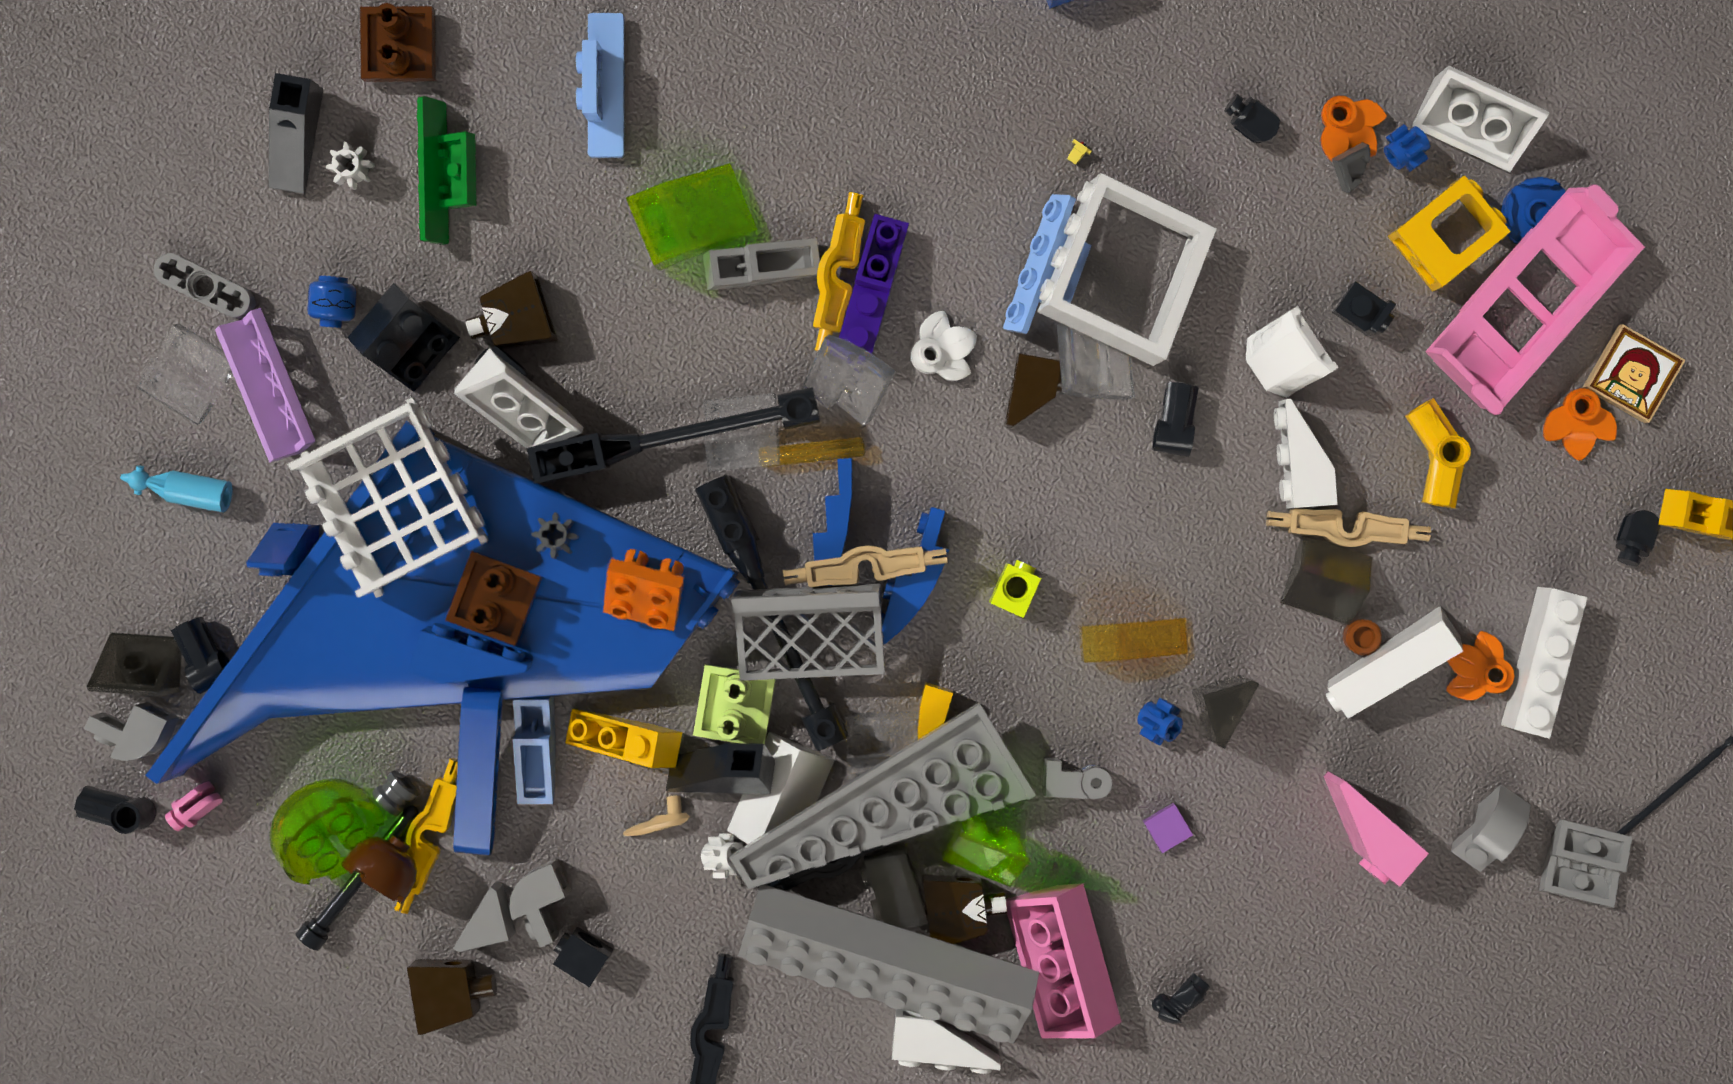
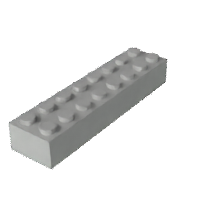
(888, 964)

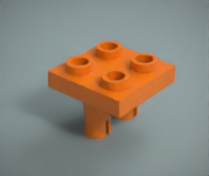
(642, 592)

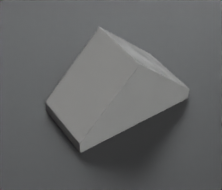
(489, 923)

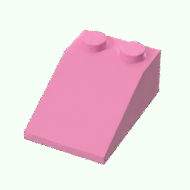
(1383, 846)

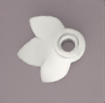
(947, 344)

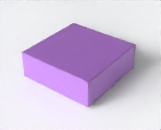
(1167, 827)

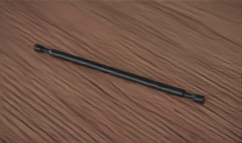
(1675, 787)

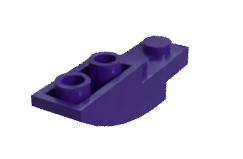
(874, 282)

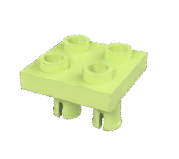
(732, 707)

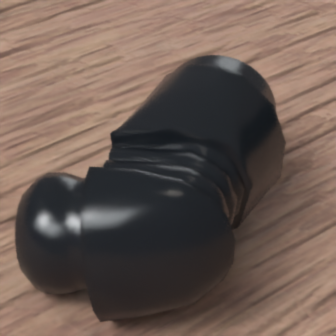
(1186, 997)

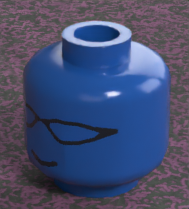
(331, 301)

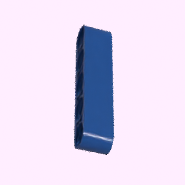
(477, 770)

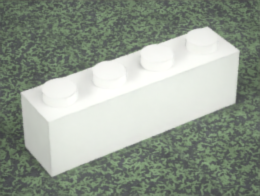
(1544, 661)

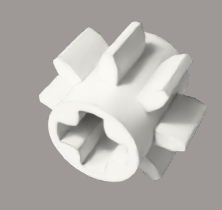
(339, 166)
(717, 854)

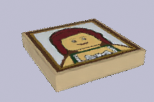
(1634, 373)

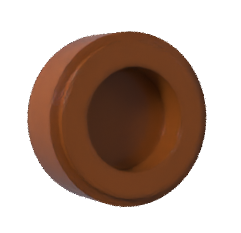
(1362, 637)

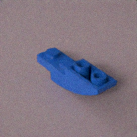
(908, 592)

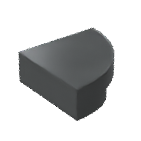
(1351, 166)

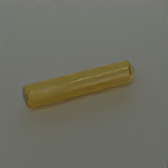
(821, 451)

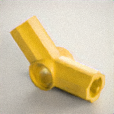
(1434, 432)

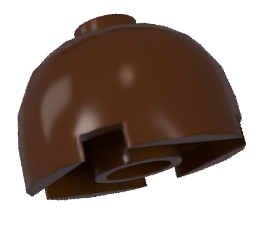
(383, 866)

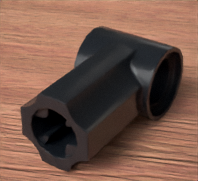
(1174, 429)
(200, 653)
(114, 808)

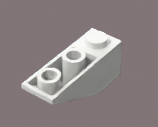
(1307, 469)
(938, 1043)

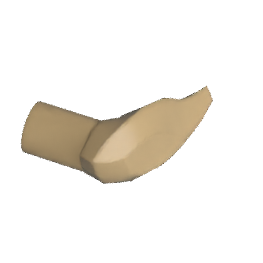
(673, 818)

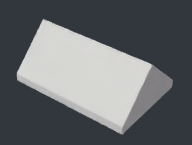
(1479, 118)
(515, 403)
(795, 786)

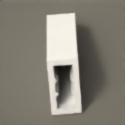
(1395, 663)

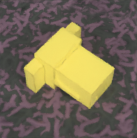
(1078, 152)

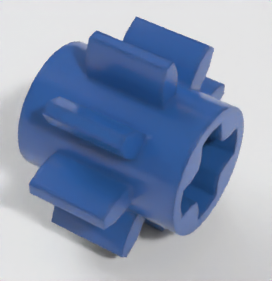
(1407, 147)
(1160, 721)

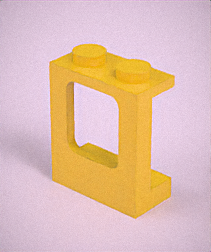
(1426, 249)

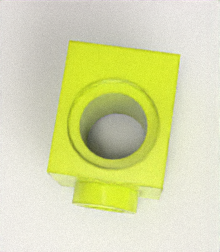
(1019, 604)

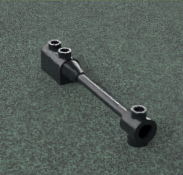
(601, 450)
(739, 542)

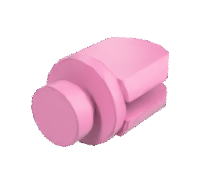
(193, 806)

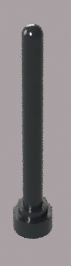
(314, 933)

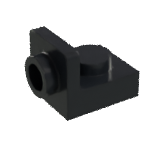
(1365, 310)

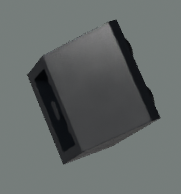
(403, 337)

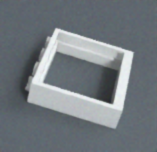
(1179, 291)

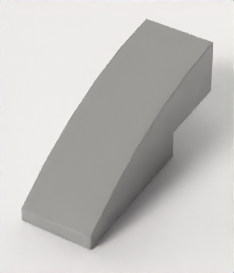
(761, 263)

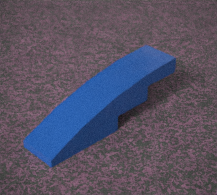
(838, 509)

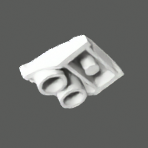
(1287, 355)

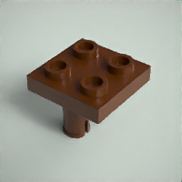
(397, 43)
(493, 598)

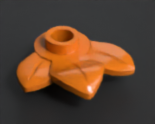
(1354, 129)
(1580, 429)
(1473, 669)

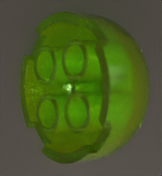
(310, 817)

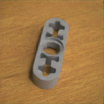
(210, 300)

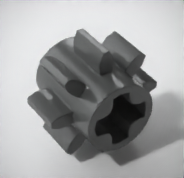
(561, 544)

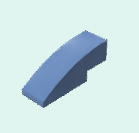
(534, 749)

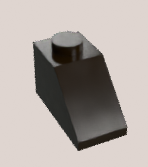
(1032, 387)

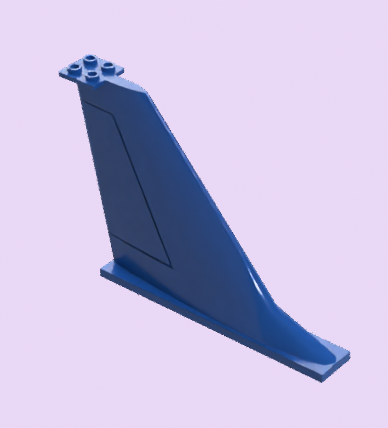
(345, 653)

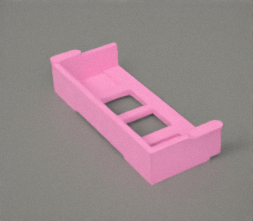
(1587, 246)

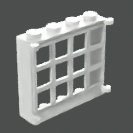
(342, 524)

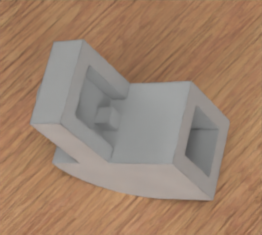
(142, 735)
(1496, 830)
(533, 894)

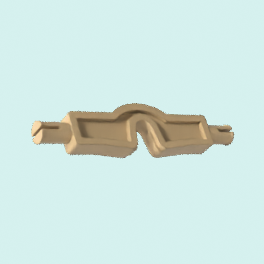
(1366, 528)
(845, 569)

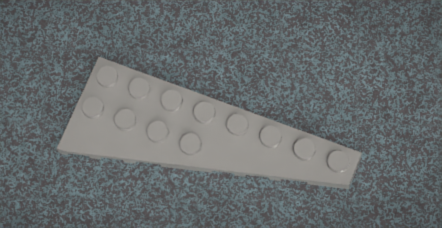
(928, 784)

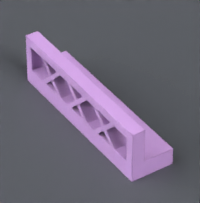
(265, 386)

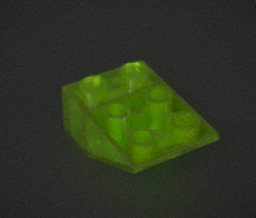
(691, 215)
(987, 851)

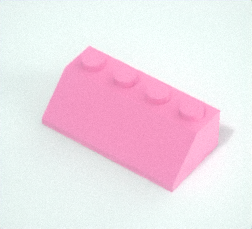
(1060, 941)

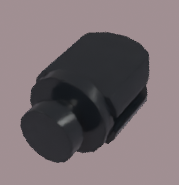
(1253, 119)
(1637, 537)

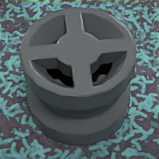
(395, 793)

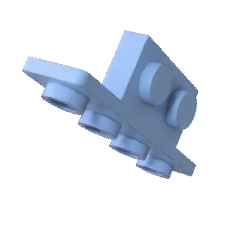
(603, 84)
(1038, 265)

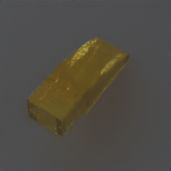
(1133, 640)

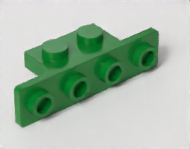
(444, 170)

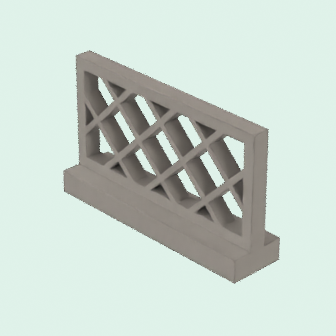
(808, 601)

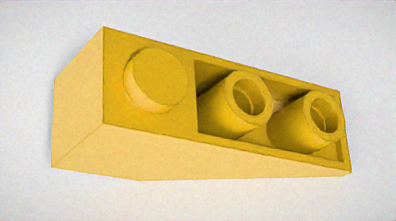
(624, 739)

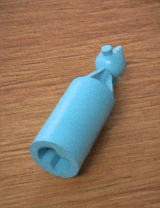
(183, 488)

